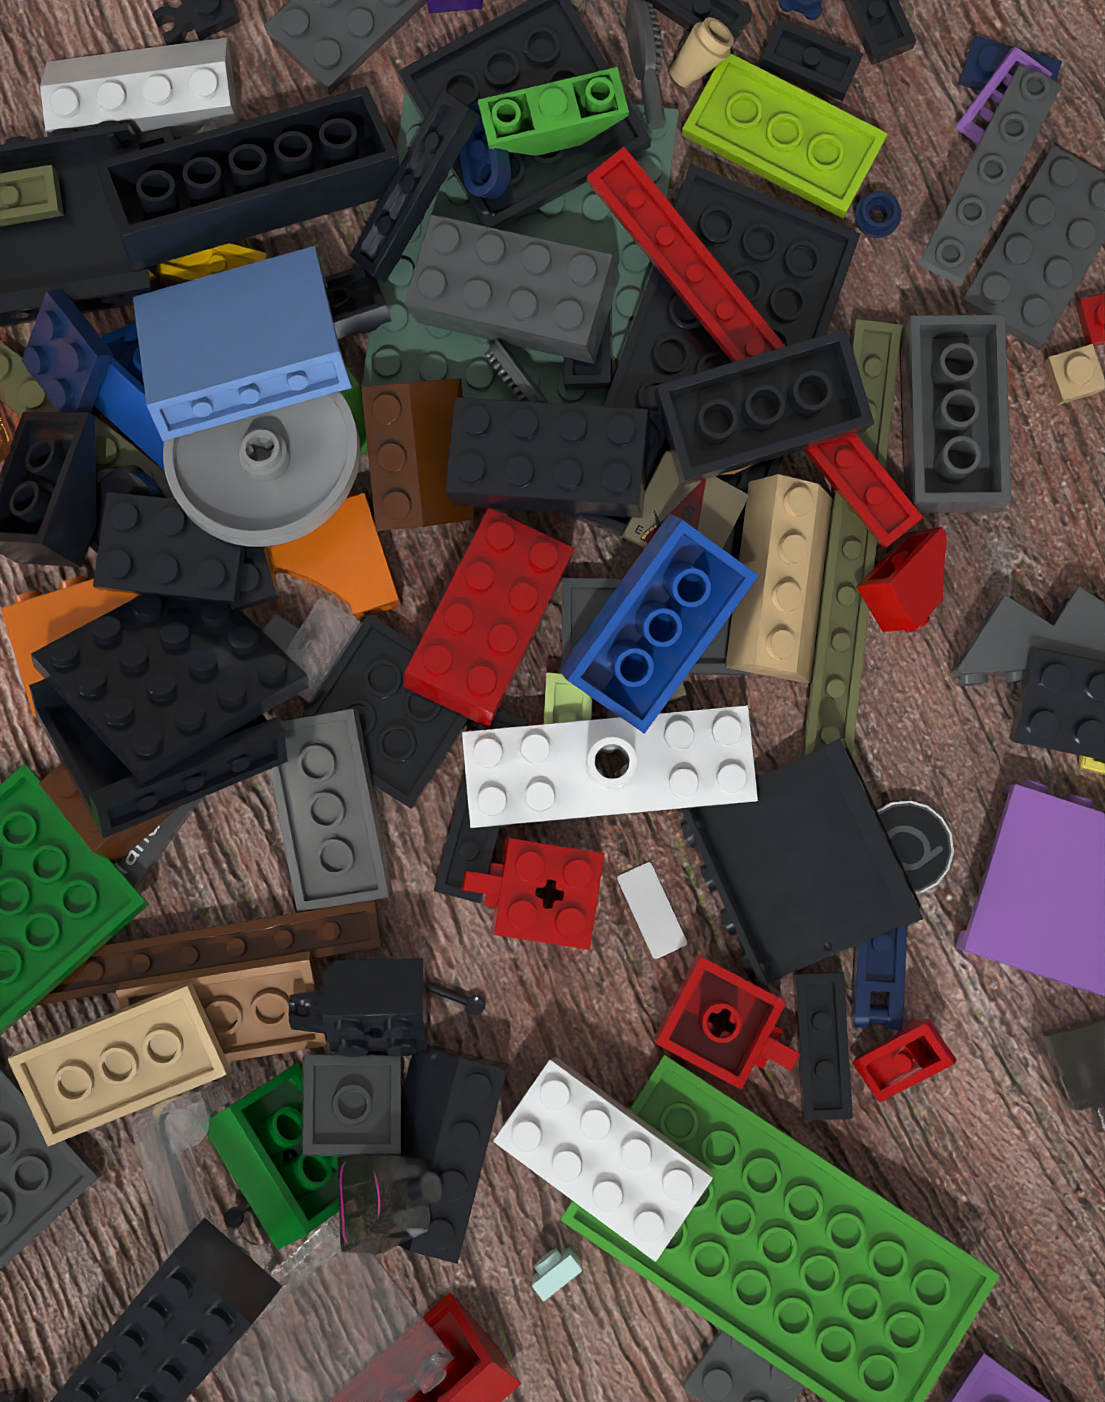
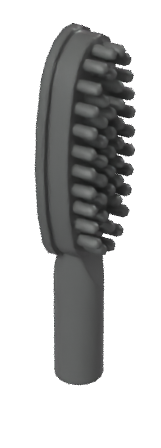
(643, 57)
(515, 371)

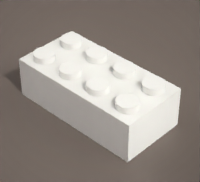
(604, 1158)

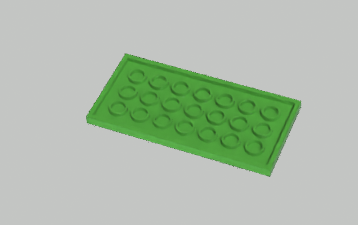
(800, 1255)

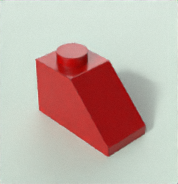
(907, 581)

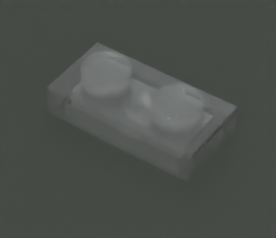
(321, 643)

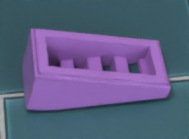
(1013, 58)

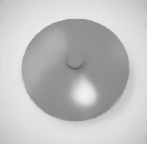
(267, 473)

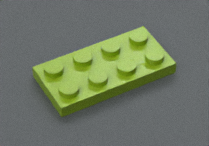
(784, 134)

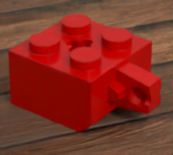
(513, 886)
(729, 1052)

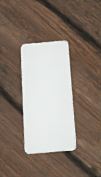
(652, 910)

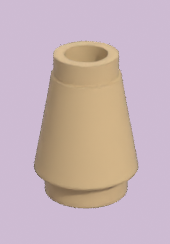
(702, 51)

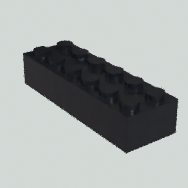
(248, 177)
(176, 1325)

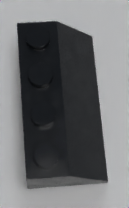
(448, 1123)

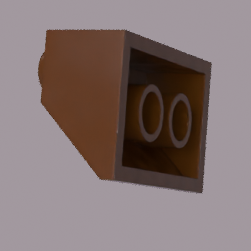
(409, 453)

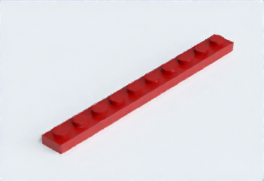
(741, 332)

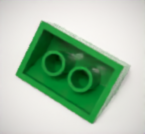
(251, 1138)

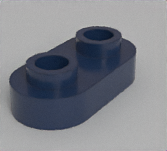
(484, 169)

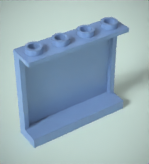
(238, 344)

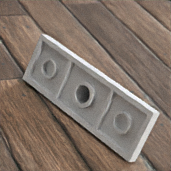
(553, 776)

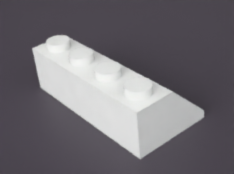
(144, 88)

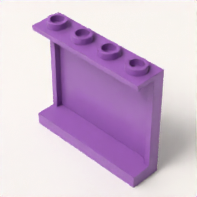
(1044, 890)

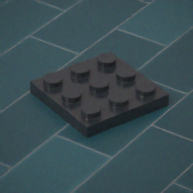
(401, 730)

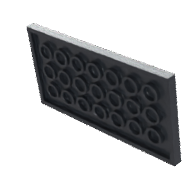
(782, 263)

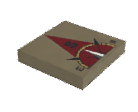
(705, 505)

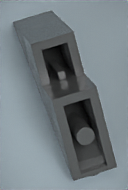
(989, 174)
(1009, 631)

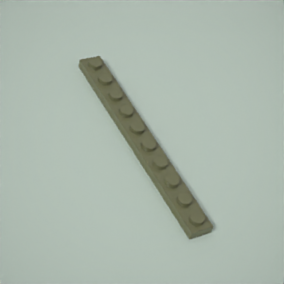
(850, 559)

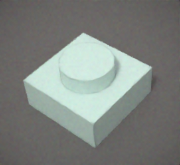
(555, 1271)

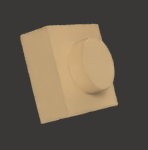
(1075, 374)

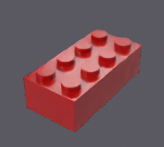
(488, 617)

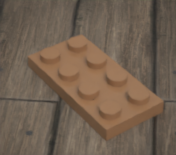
(243, 1002)

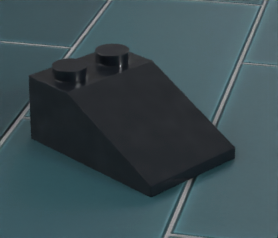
(49, 490)

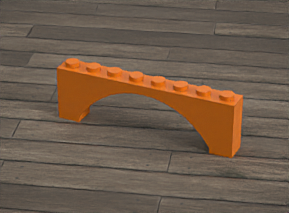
(338, 556)

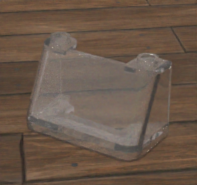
(164, 1144)

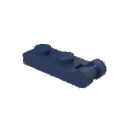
(880, 967)

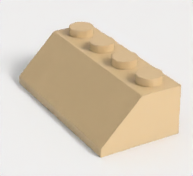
(787, 547)

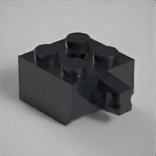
(367, 1007)

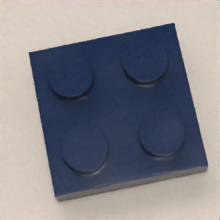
(66, 354)

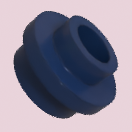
(881, 202)

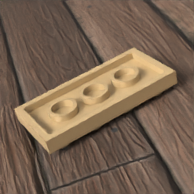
(119, 1063)

